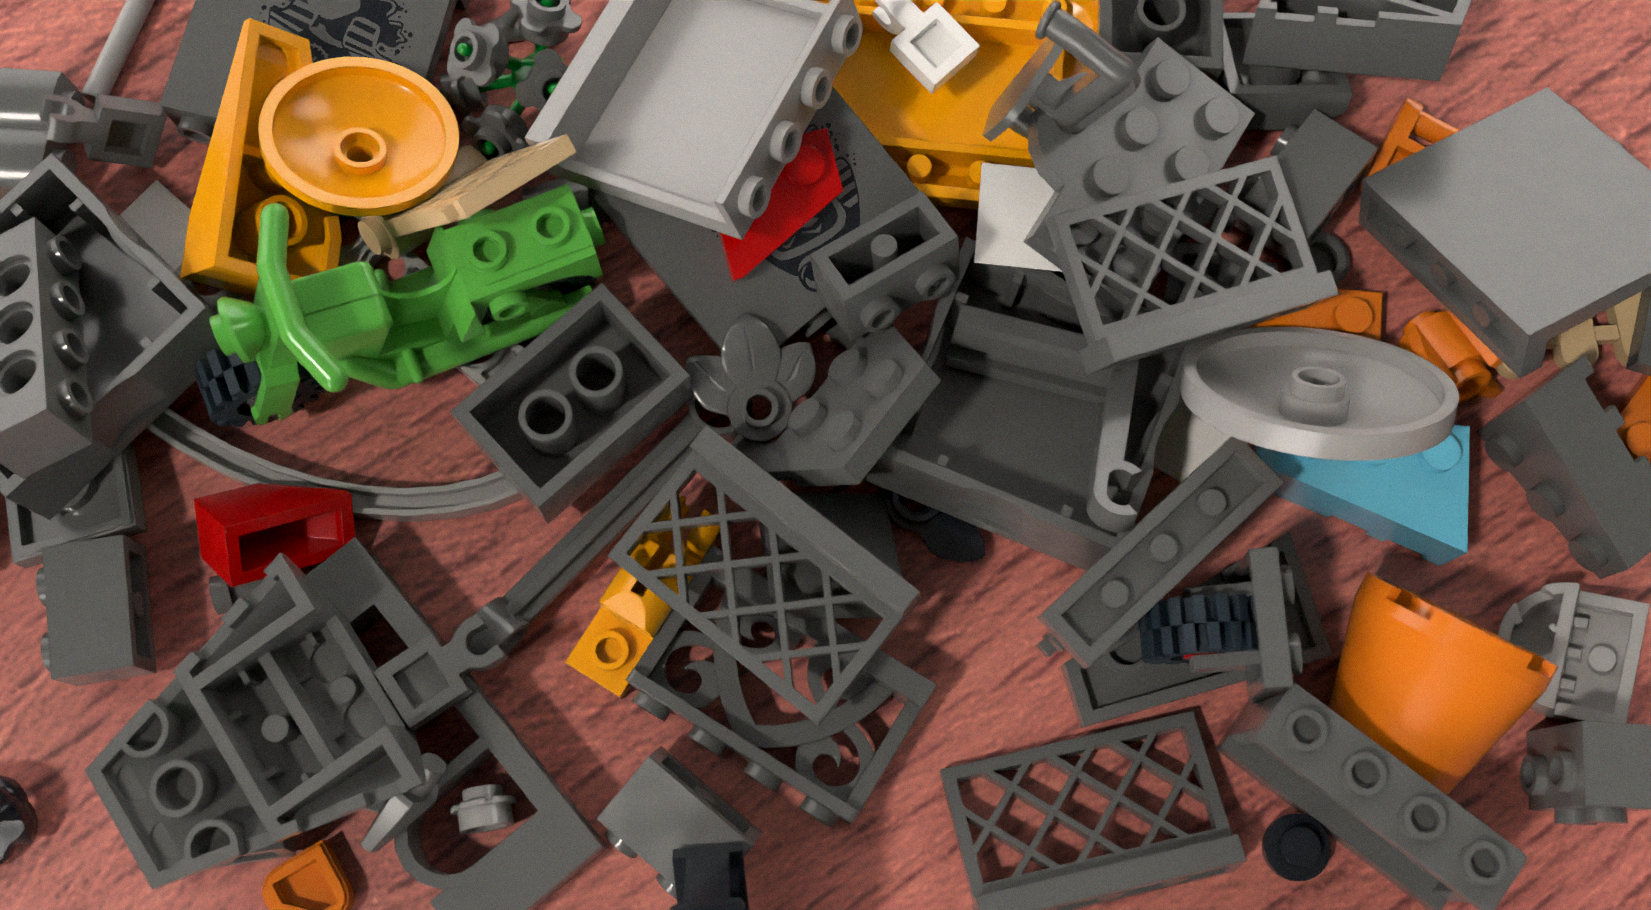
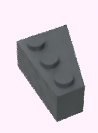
(1357, 36)
(1576, 469)

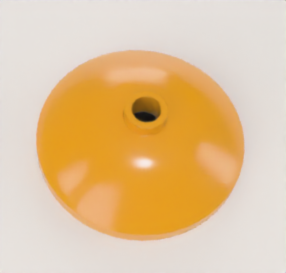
(358, 136)

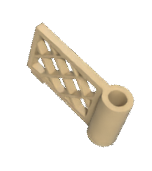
(468, 189)

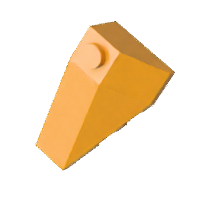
(238, 184)

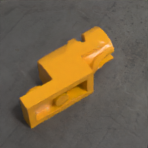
(631, 611)

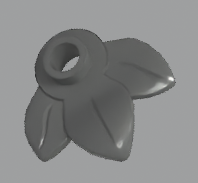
(750, 369)

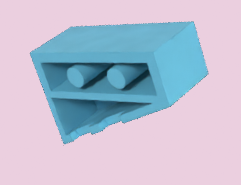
(1402, 499)

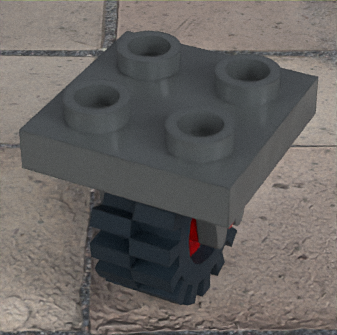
(1231, 627)

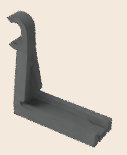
(1051, 362)

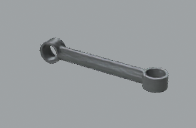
(510, 615)

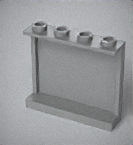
(696, 101)

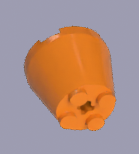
(1431, 681)

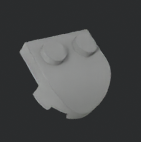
(1591, 641)

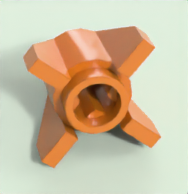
(1455, 350)

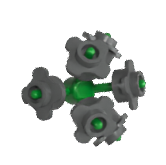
(482, 55)

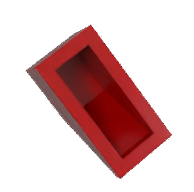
(254, 523)

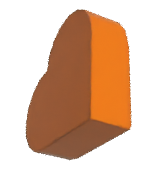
(309, 882)

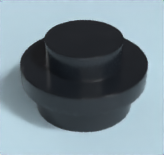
(1296, 847)

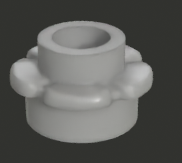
(484, 809)

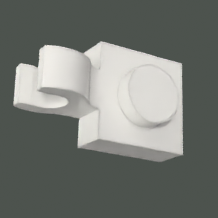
(926, 42)

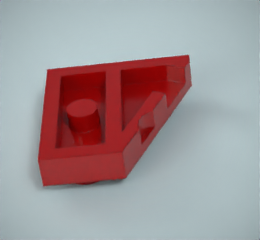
(796, 197)

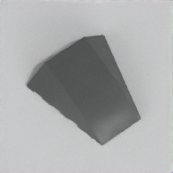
(256, 737)

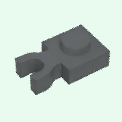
(432, 676)

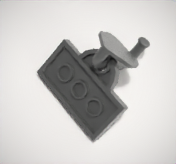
(1114, 134)

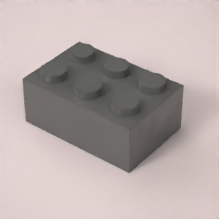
(574, 402)

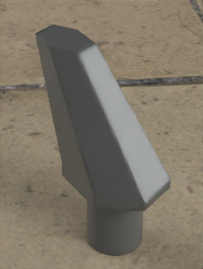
(406, 807)

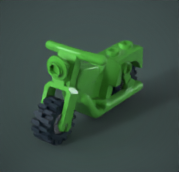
(351, 322)

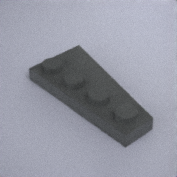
(1125, 684)

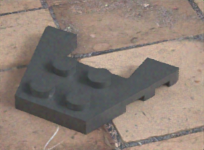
(852, 415)

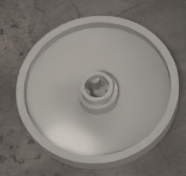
(1319, 393)

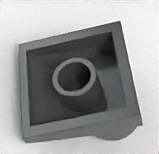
(1277, 93)

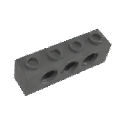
(41, 351)

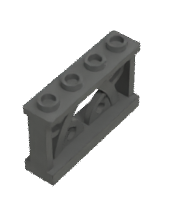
(877, 682)
(1371, 802)

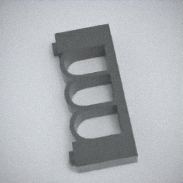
(540, 852)

